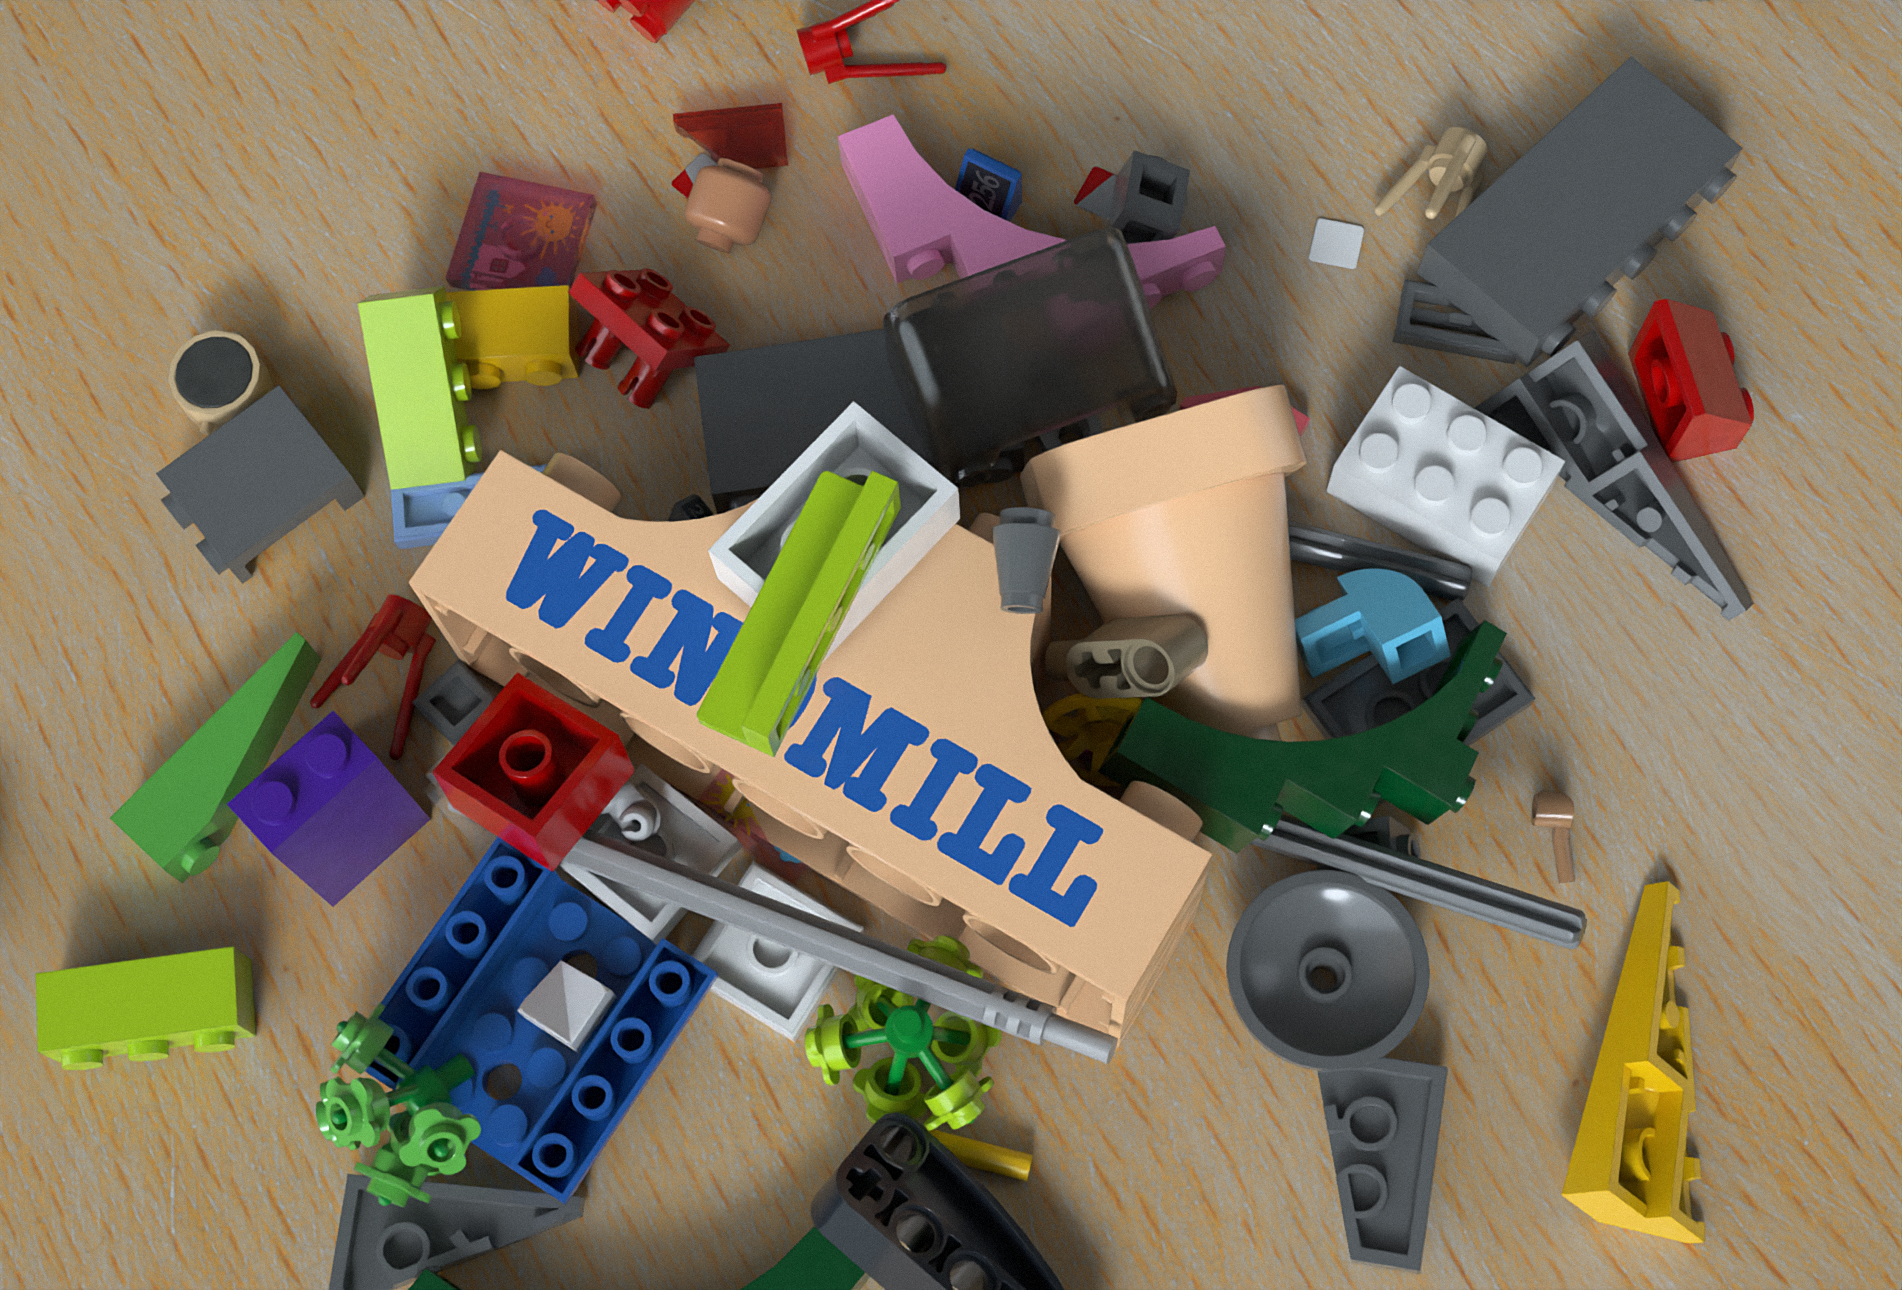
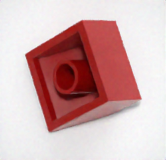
(1689, 381)

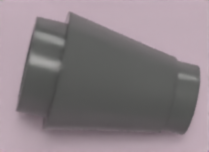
(1025, 557)

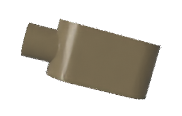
(1130, 657)

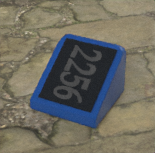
(990, 184)

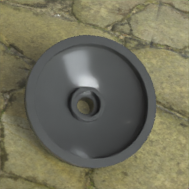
(1338, 926)

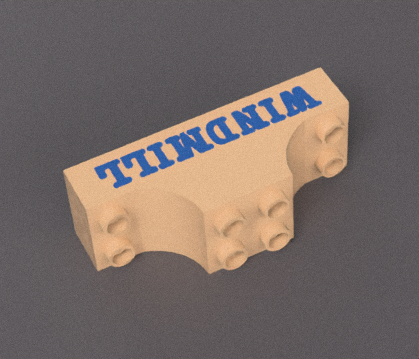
(907, 765)

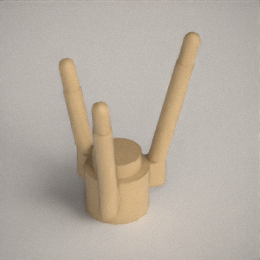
(1452, 167)

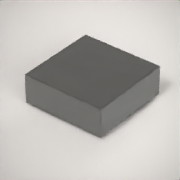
(454, 701)

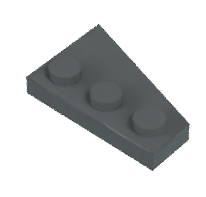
(1384, 1156)

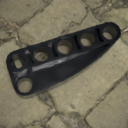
(933, 1206)

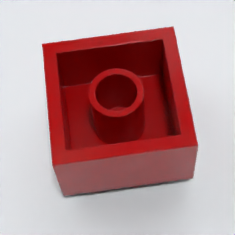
(534, 771)

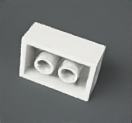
(852, 450)
(1444, 475)

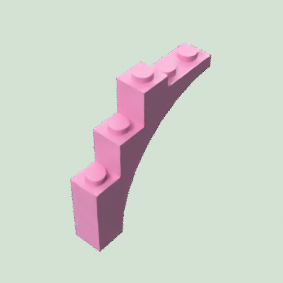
(930, 224)

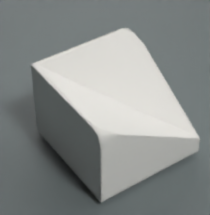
(568, 1005)

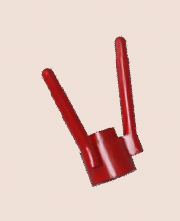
(827, 45)
(393, 632)

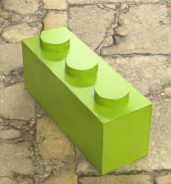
(419, 387)
(145, 1007)

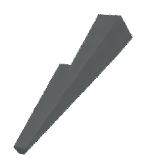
(1616, 463)

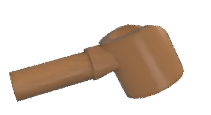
(1556, 812)

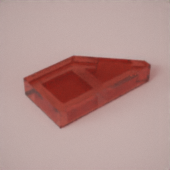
(740, 134)

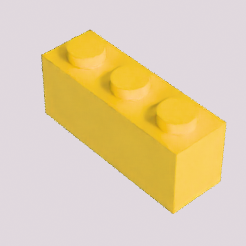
(517, 335)

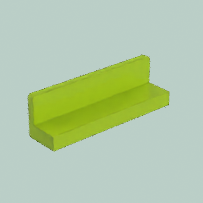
(800, 610)

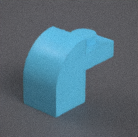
(1378, 614)

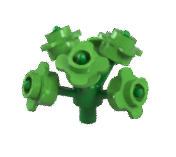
(423, 1139)

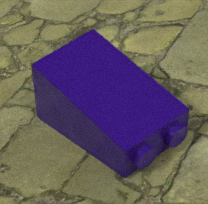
(329, 809)

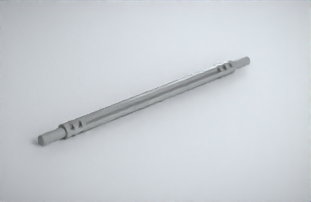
(837, 945)

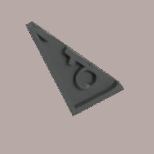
(394, 1244)

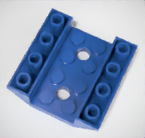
(464, 998)

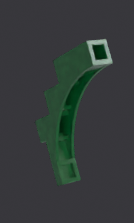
(1330, 784)

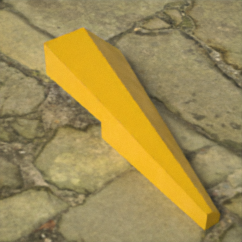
(1633, 1132)

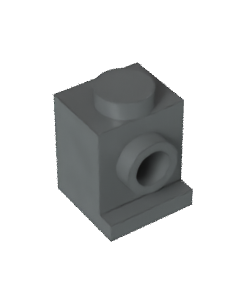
(1148, 199)

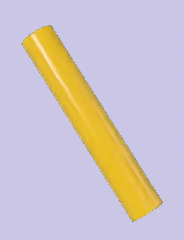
(986, 1155)

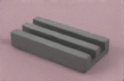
(1440, 339)

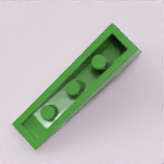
(183, 806)

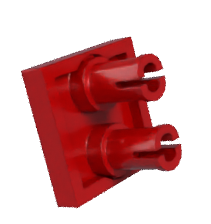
(648, 319)

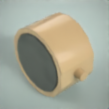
(217, 378)

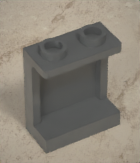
(255, 482)

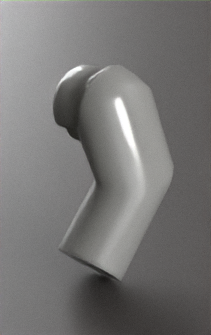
(634, 812)

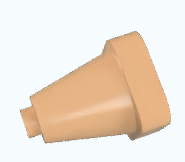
(1194, 526)

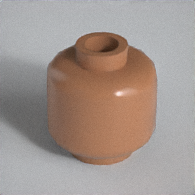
(727, 205)

